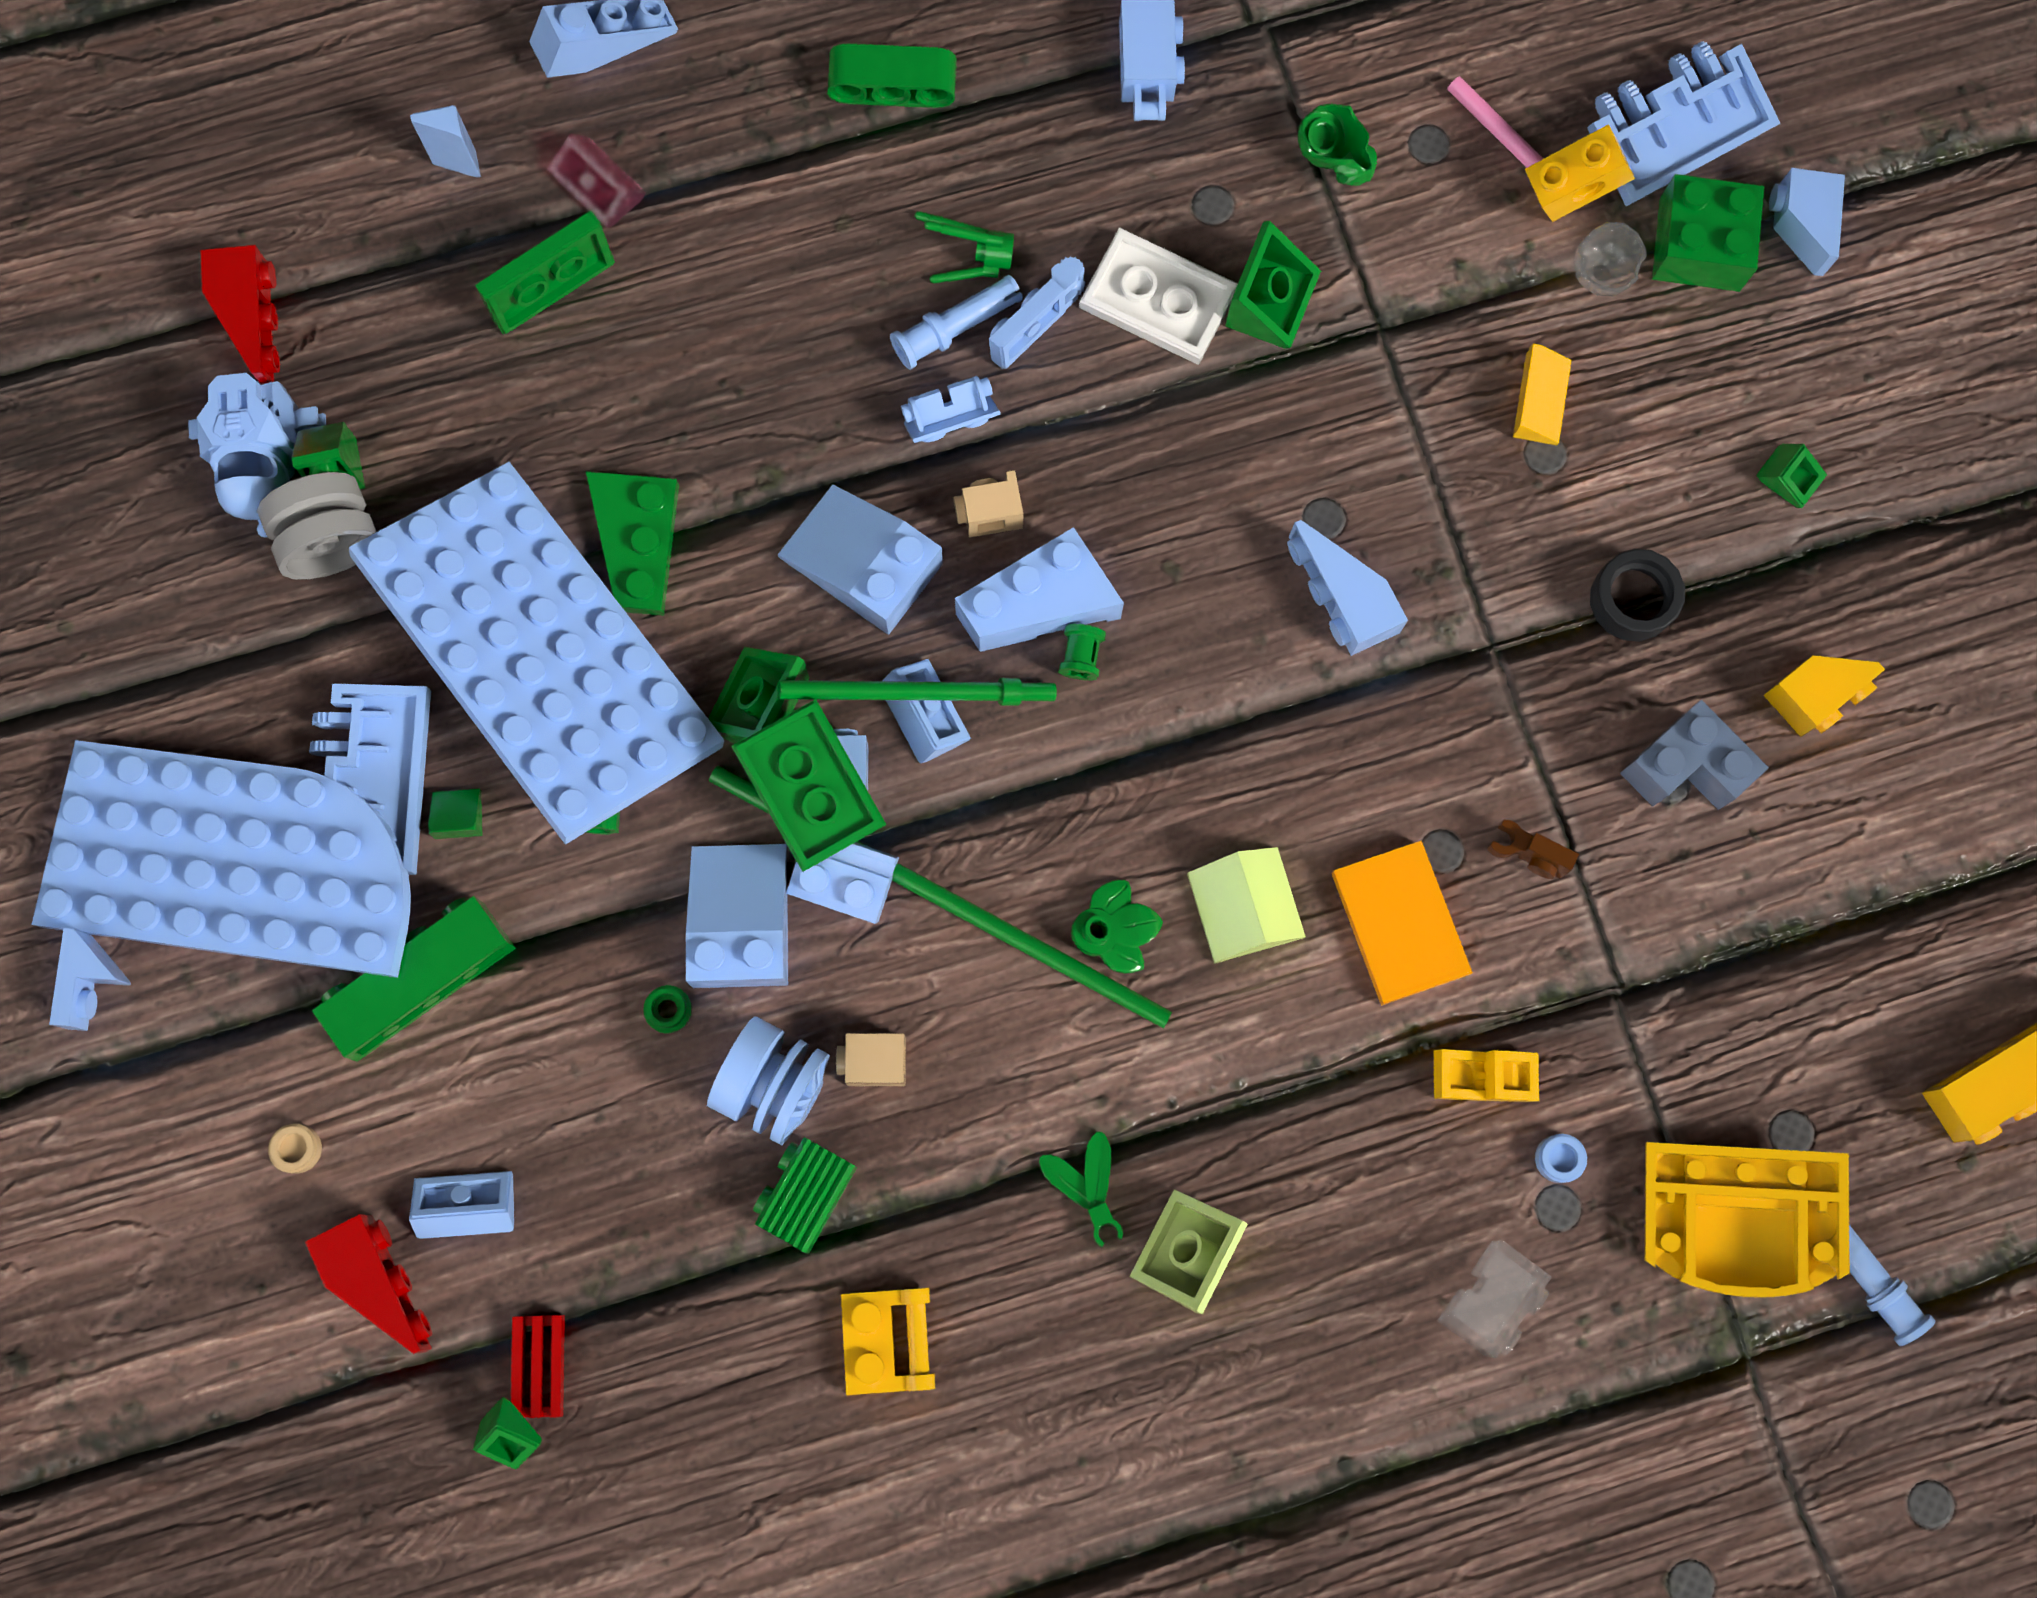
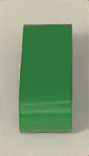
(892, 75)

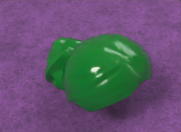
(1338, 142)

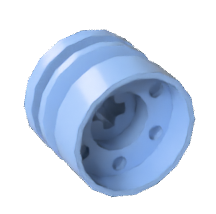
(768, 1080)

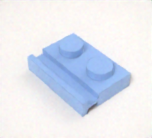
(848, 882)

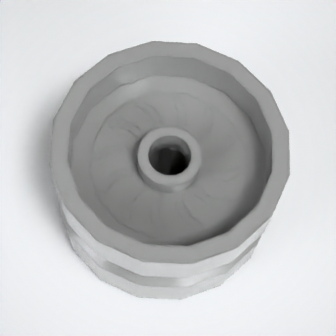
(315, 524)

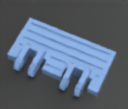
(1687, 120)
(383, 754)

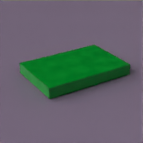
(546, 273)
(808, 785)

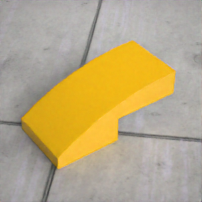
(1486, 1075)

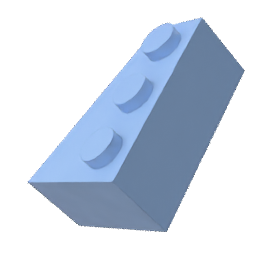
(1039, 596)

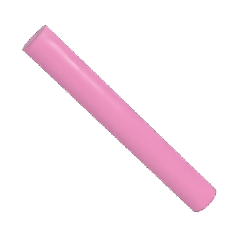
(1493, 122)

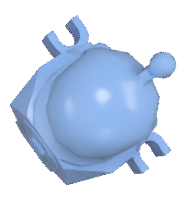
(248, 440)

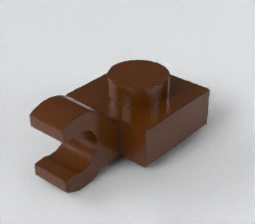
(1543, 855)

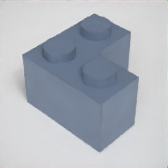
(1697, 750)

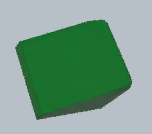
(1792, 473)
(455, 814)
(506, 1435)

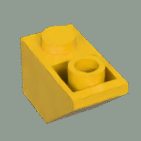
(1818, 688)

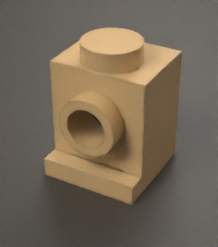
(990, 506)

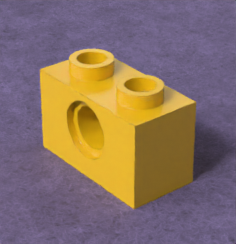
(1580, 173)

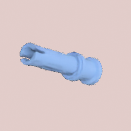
(938, 330)
(1886, 1294)

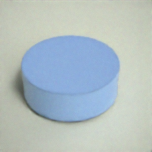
(1561, 1158)

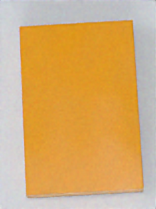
(1401, 923)

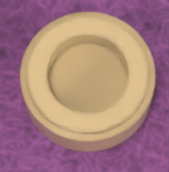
(294, 1148)

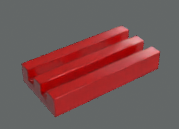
(536, 1409)

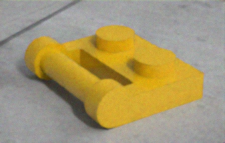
(870, 1341)

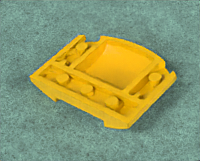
(1747, 1217)

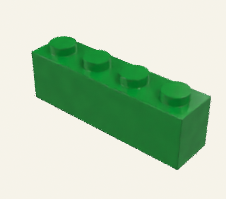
(431, 969)

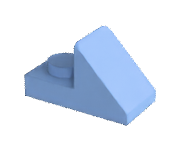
(79, 968)

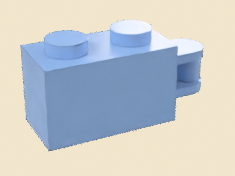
(1149, 56)

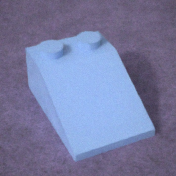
(863, 557)
(737, 916)

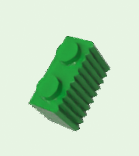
(804, 1194)

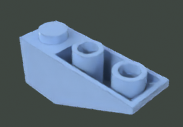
(593, 33)
(1353, 594)

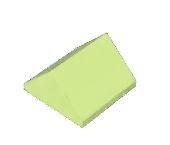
(1245, 903)
(1188, 1251)

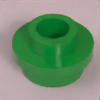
(657, 999)

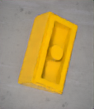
(1542, 395)

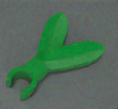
(1089, 1190)

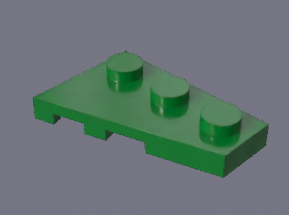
(636, 536)

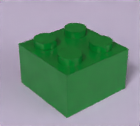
(1708, 233)

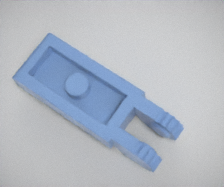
(1037, 313)

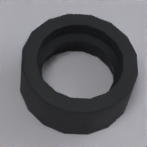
(1656, 567)

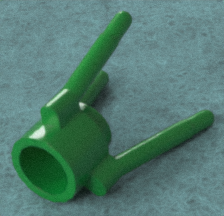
(992, 247)

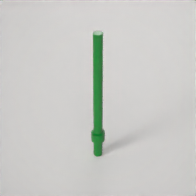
(1005, 691)

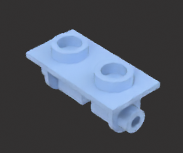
(930, 418)

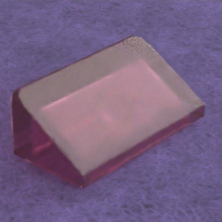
(595, 179)

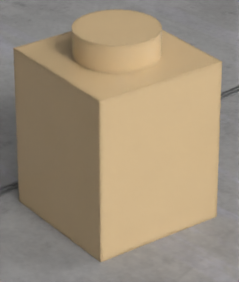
(872, 1060)

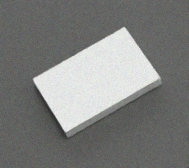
(1158, 296)

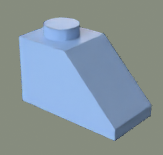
(1810, 216)

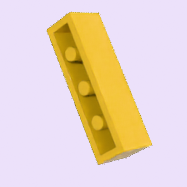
(1989, 1090)

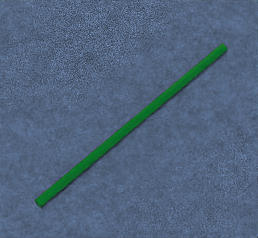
(987, 922)

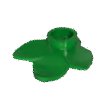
(1123, 927)

